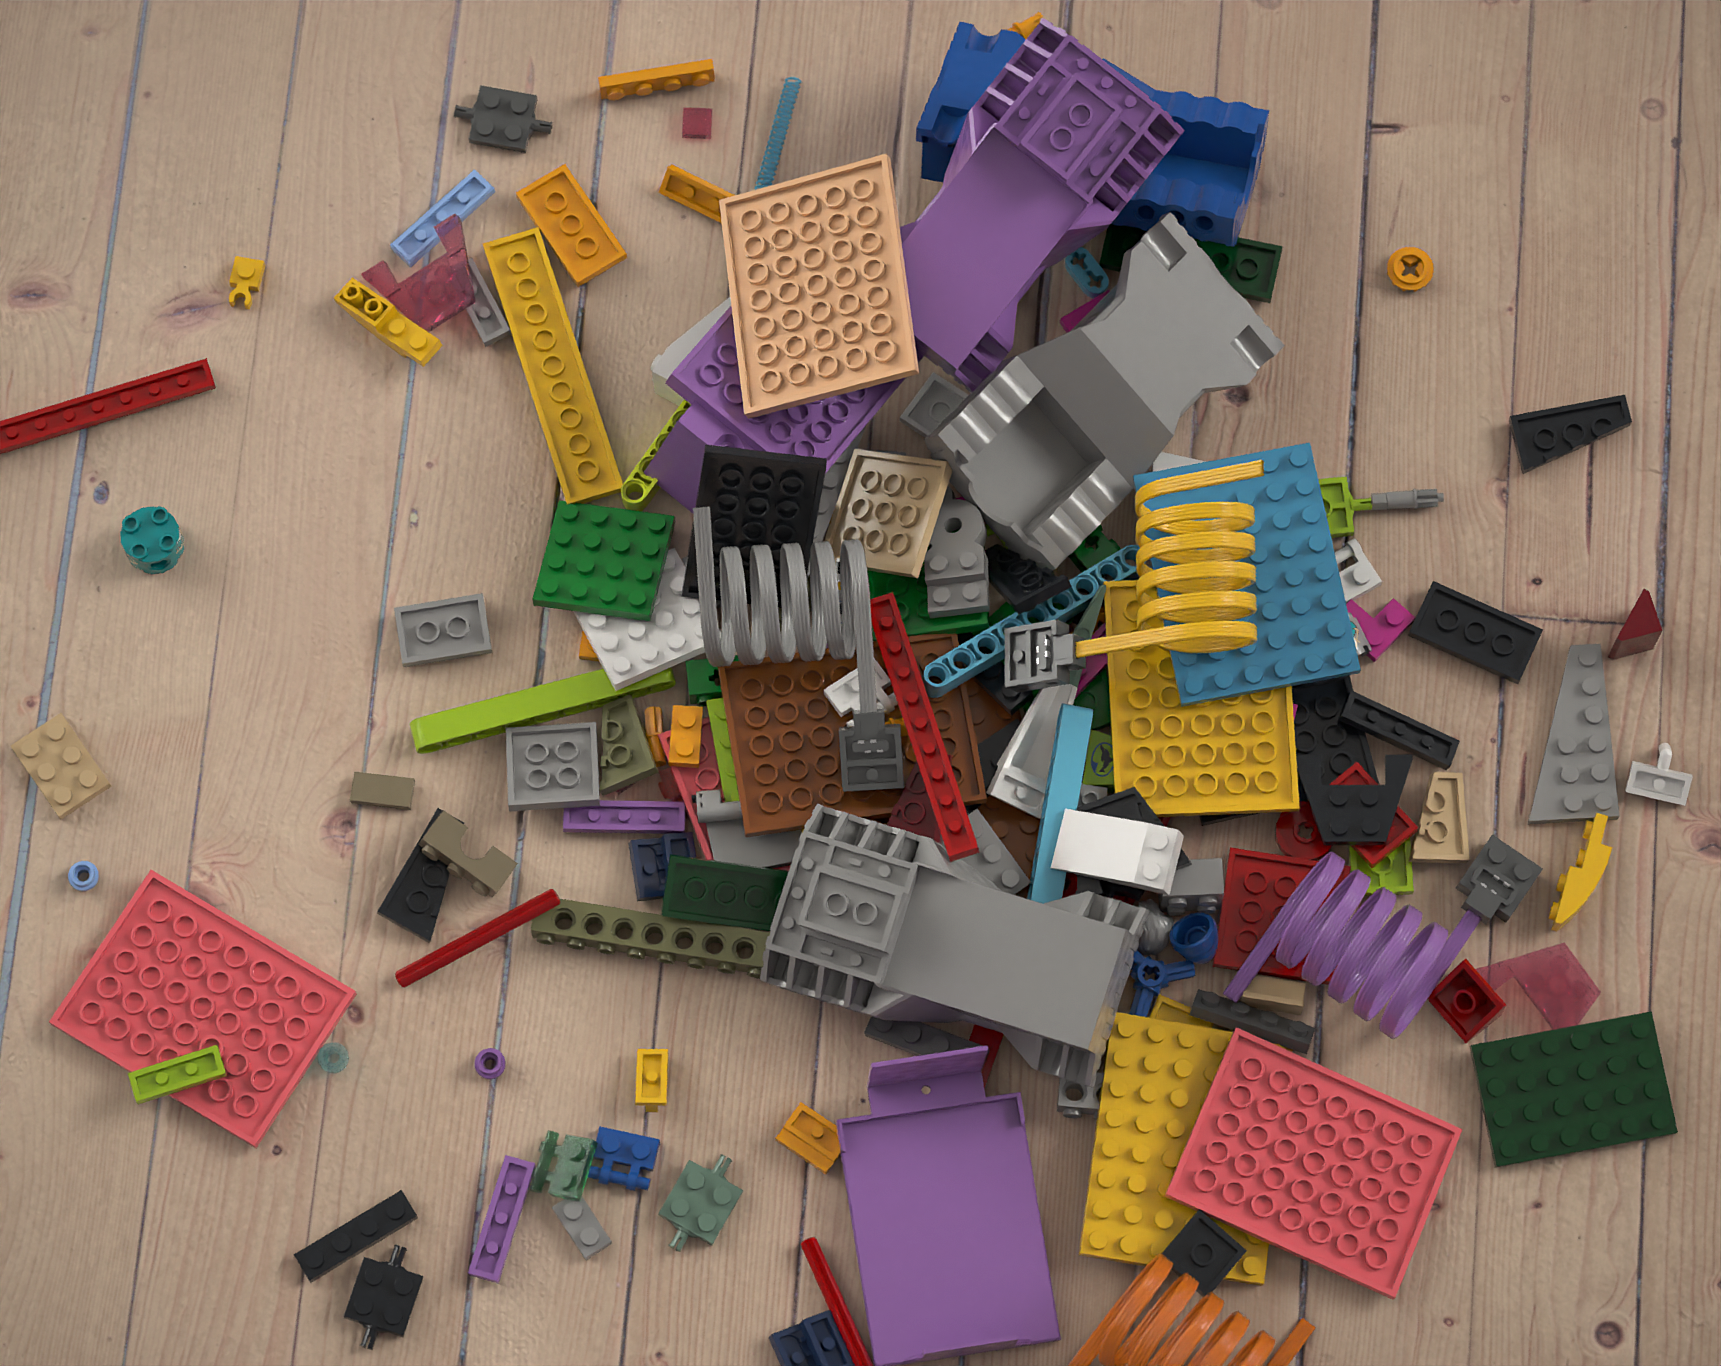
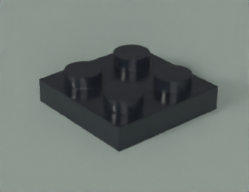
(1203, 1252)

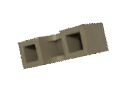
(444, 843)

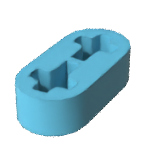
(1081, 276)

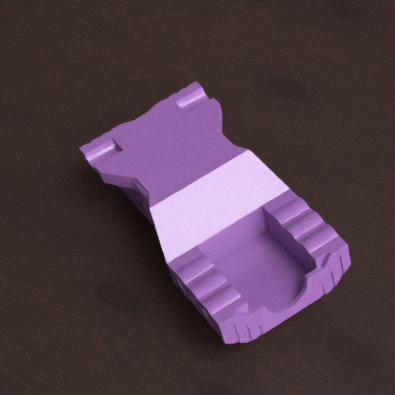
(1030, 181)

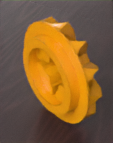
(1410, 257)

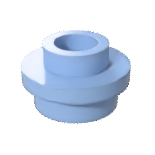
(79, 868)

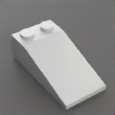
(676, 352)
(1118, 850)

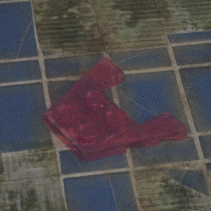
(435, 290)
(1551, 981)

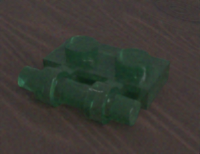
(571, 1169)

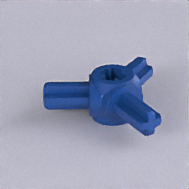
(1148, 989)

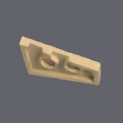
(1442, 822)

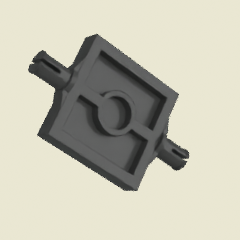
(503, 119)

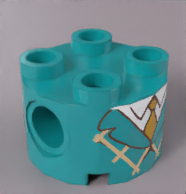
(152, 539)

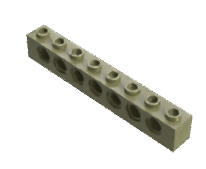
(644, 924)

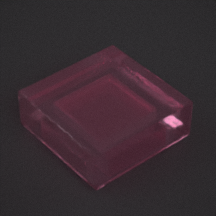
(697, 123)

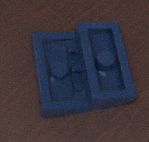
(651, 861)
(812, 1343)

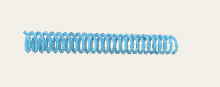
(771, 156)

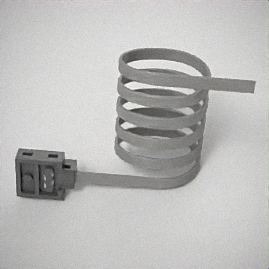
(868, 749)

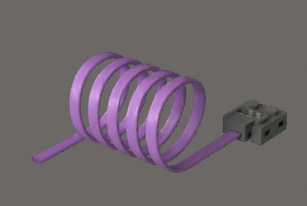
(1493, 887)

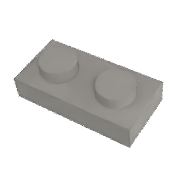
(582, 1226)

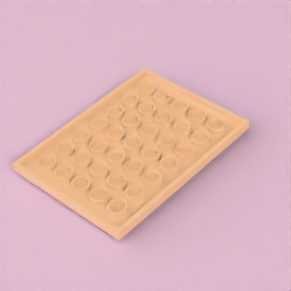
(818, 286)

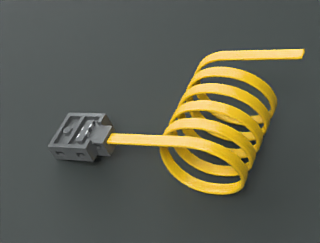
(1045, 652)

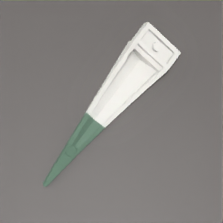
(1027, 758)

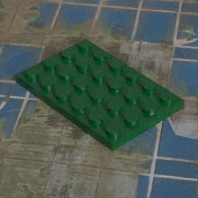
(1573, 1089)

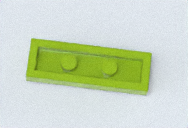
(177, 1074)

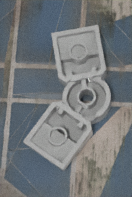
(957, 561)

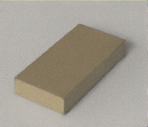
(382, 790)

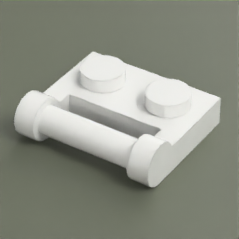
(1359, 577)

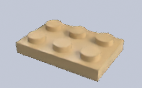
(60, 766)

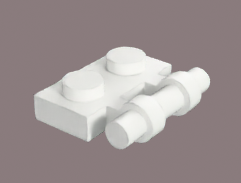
(845, 693)

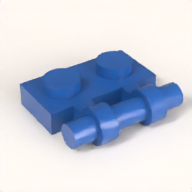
(624, 1149)

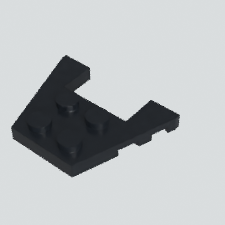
(1124, 805)
(1354, 811)

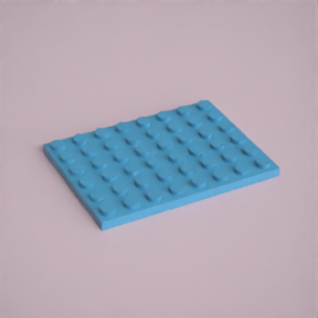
(1298, 586)

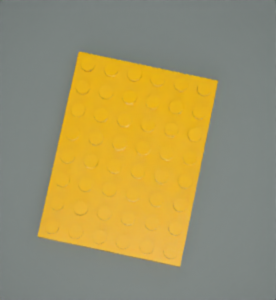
(1199, 756)
(1145, 1114)

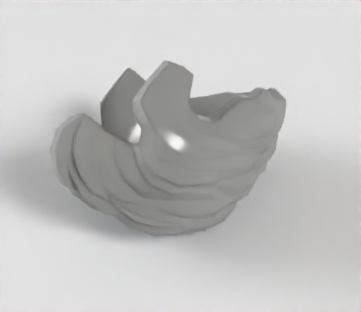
(1155, 930)

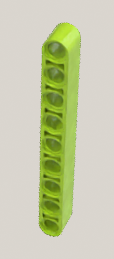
(527, 708)

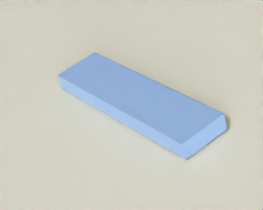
(460, 200)

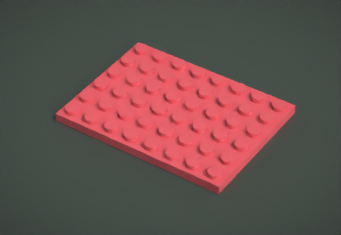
(195, 978)
(1314, 1163)

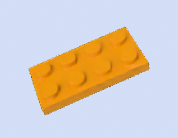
(571, 225)

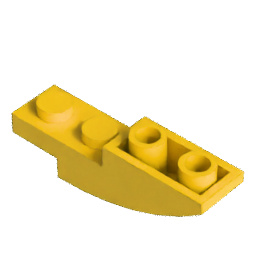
(387, 323)
(1579, 883)

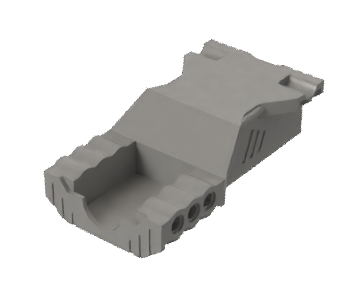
(1070, 422)
(911, 937)

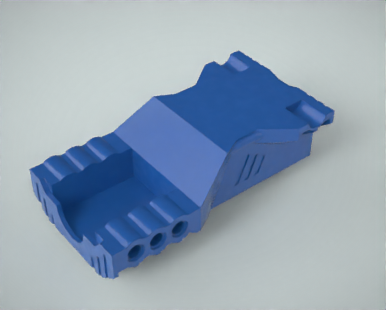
(1200, 180)

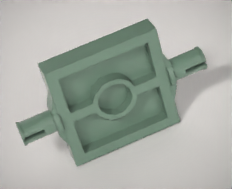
(700, 1202)

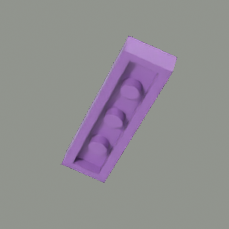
(626, 817)
(501, 1219)

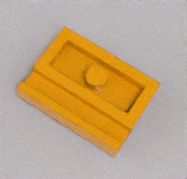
(811, 1138)

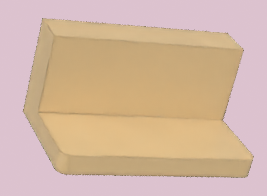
(1275, 995)

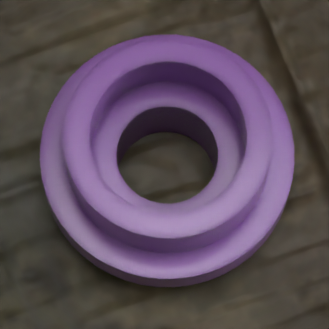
(490, 1054)

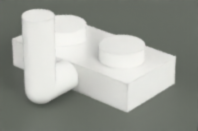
(1659, 780)

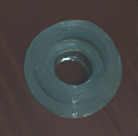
(333, 1048)

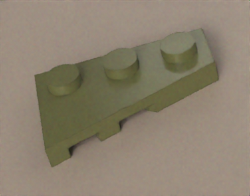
(625, 746)

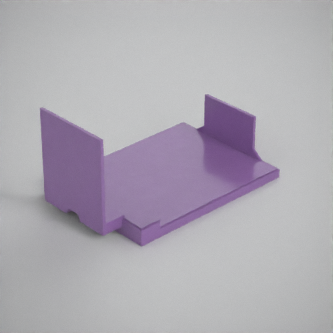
(716, 416)
(945, 1213)

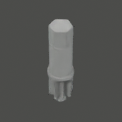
(1406, 499)

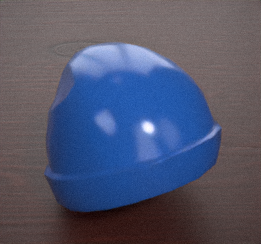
(1195, 937)

